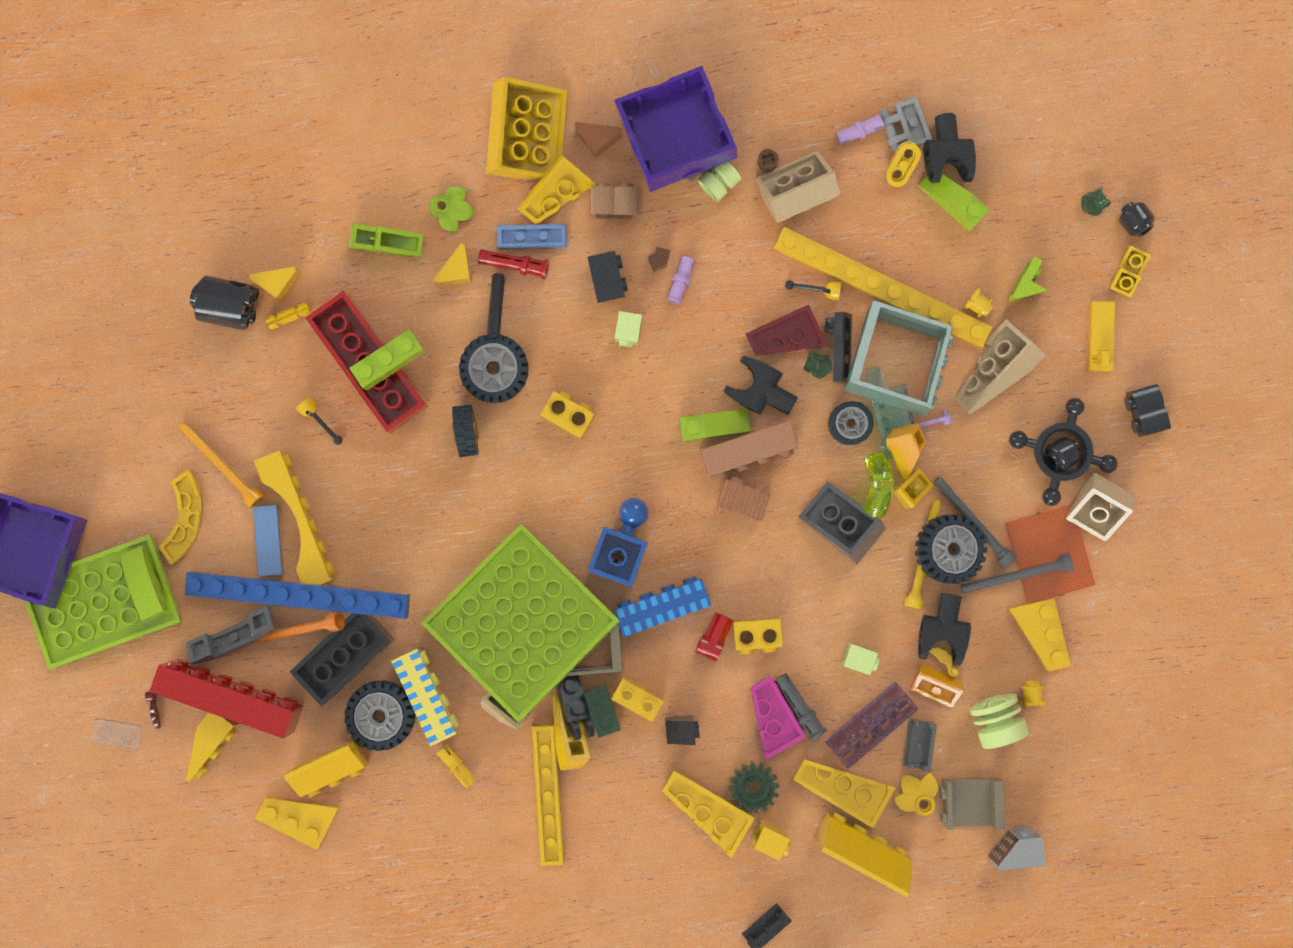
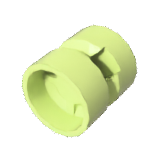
(717, 181)

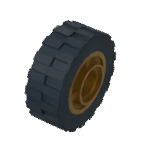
(465, 430)

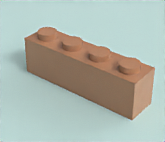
(748, 449)

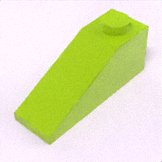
(955, 201)
(714, 425)

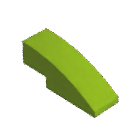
(385, 240)
(143, 583)

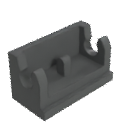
(919, 744)

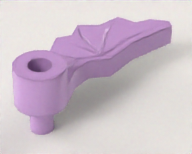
(945, 420)

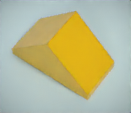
(455, 269)
(277, 281)
(913, 489)

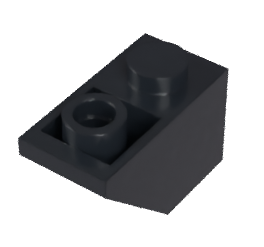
(681, 730)

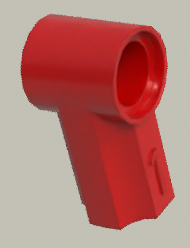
(712, 641)

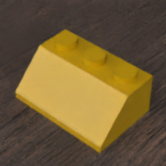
(327, 769)

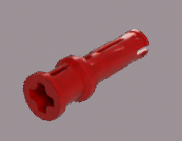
(525, 265)

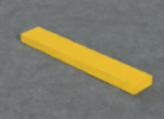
(547, 795)

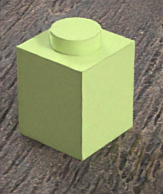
(628, 329)
(860, 659)

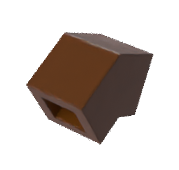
(659, 259)

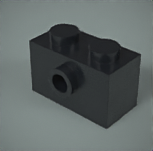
(606, 276)

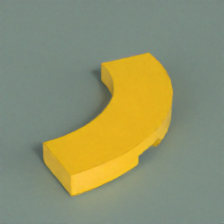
(189, 517)

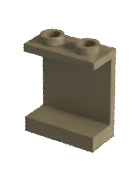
(972, 802)

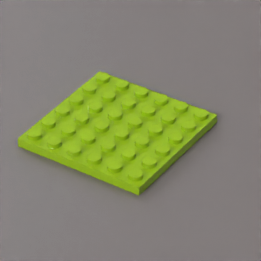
(520, 623)

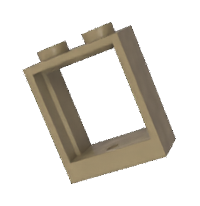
(616, 665)

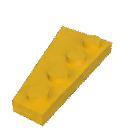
(712, 813)

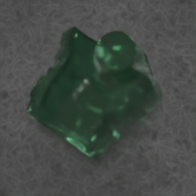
(1094, 202)
(818, 365)

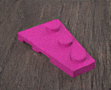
(774, 718)

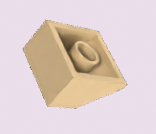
(1101, 507)

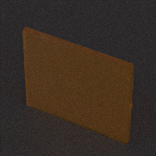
(1041, 540)

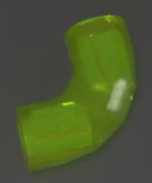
(880, 485)

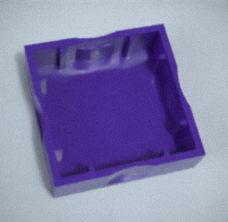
(676, 129)
(36, 550)

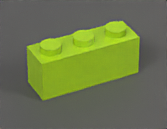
(387, 360)

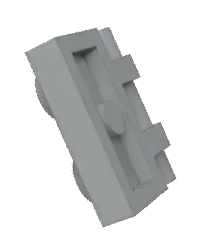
(911, 122)

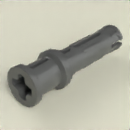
(806, 717)

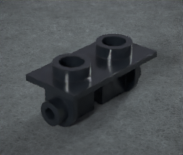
(766, 927)

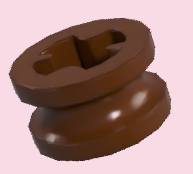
(765, 153)

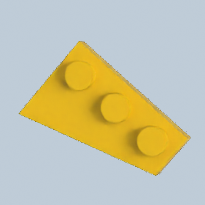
(556, 187)
(1043, 630)
(298, 819)

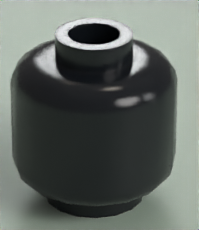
(1137, 219)
(1062, 454)

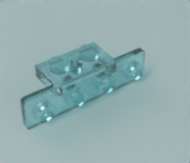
(887, 416)

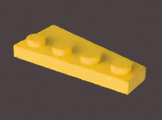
(851, 793)

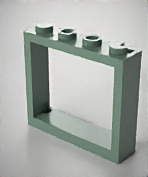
(911, 322)

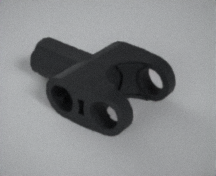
(949, 150)
(763, 390)
(945, 628)

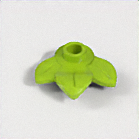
(455, 208)

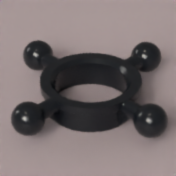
(1074, 408)

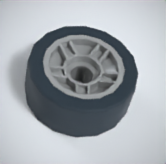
(862, 426)

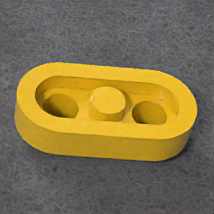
(904, 163)

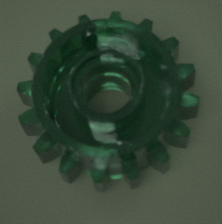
(757, 799)

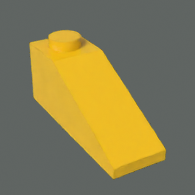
(569, 752)

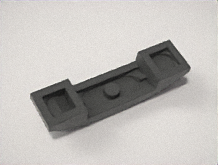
(231, 639)

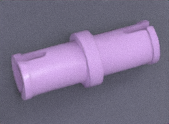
(859, 129)
(681, 280)

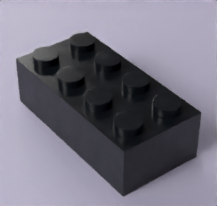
(341, 656)

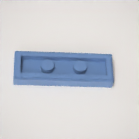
(531, 236)
(268, 540)

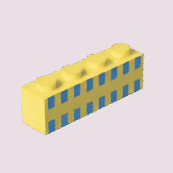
(425, 696)

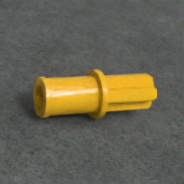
(456, 766)

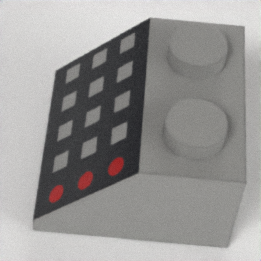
(1018, 850)

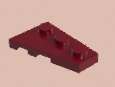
(787, 334)

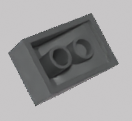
(842, 522)

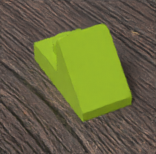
(1024, 286)

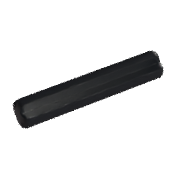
(495, 305)

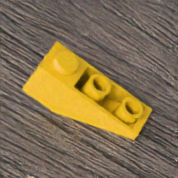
(207, 743)

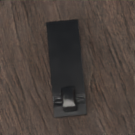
(842, 328)

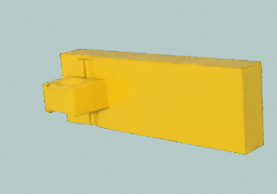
(1101, 336)

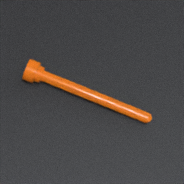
(332, 622)

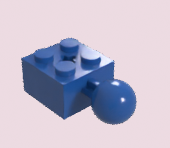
(633, 514)

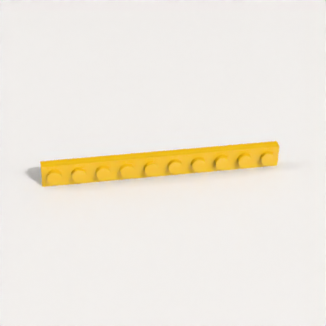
(880, 286)

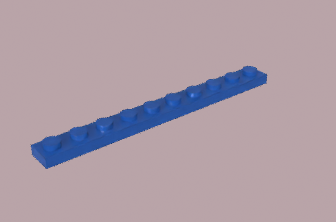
(297, 594)

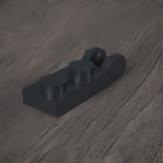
(575, 706)

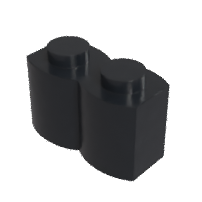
(1147, 410)

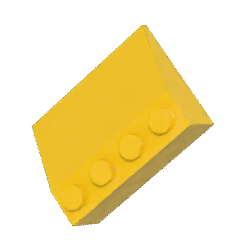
(525, 128)
(865, 853)

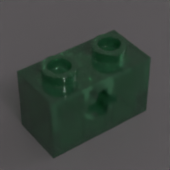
(602, 710)

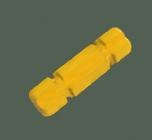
(288, 315)

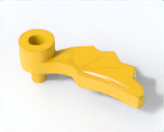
(943, 658)

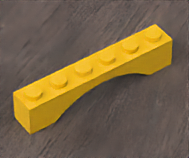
(277, 473)

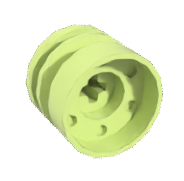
(1000, 724)

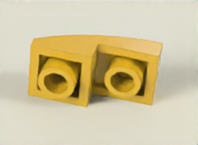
(1129, 271)

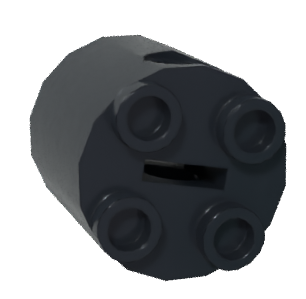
(224, 302)

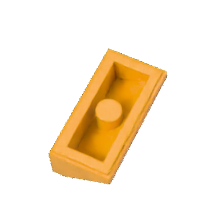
(937, 686)

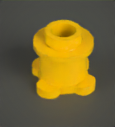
(979, 303)
(1032, 693)

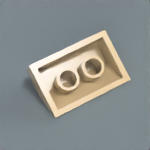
(798, 186)

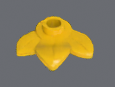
(916, 791)

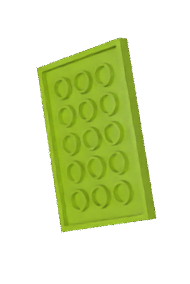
(98, 607)

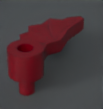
(151, 697)

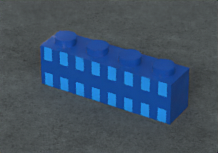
(662, 607)

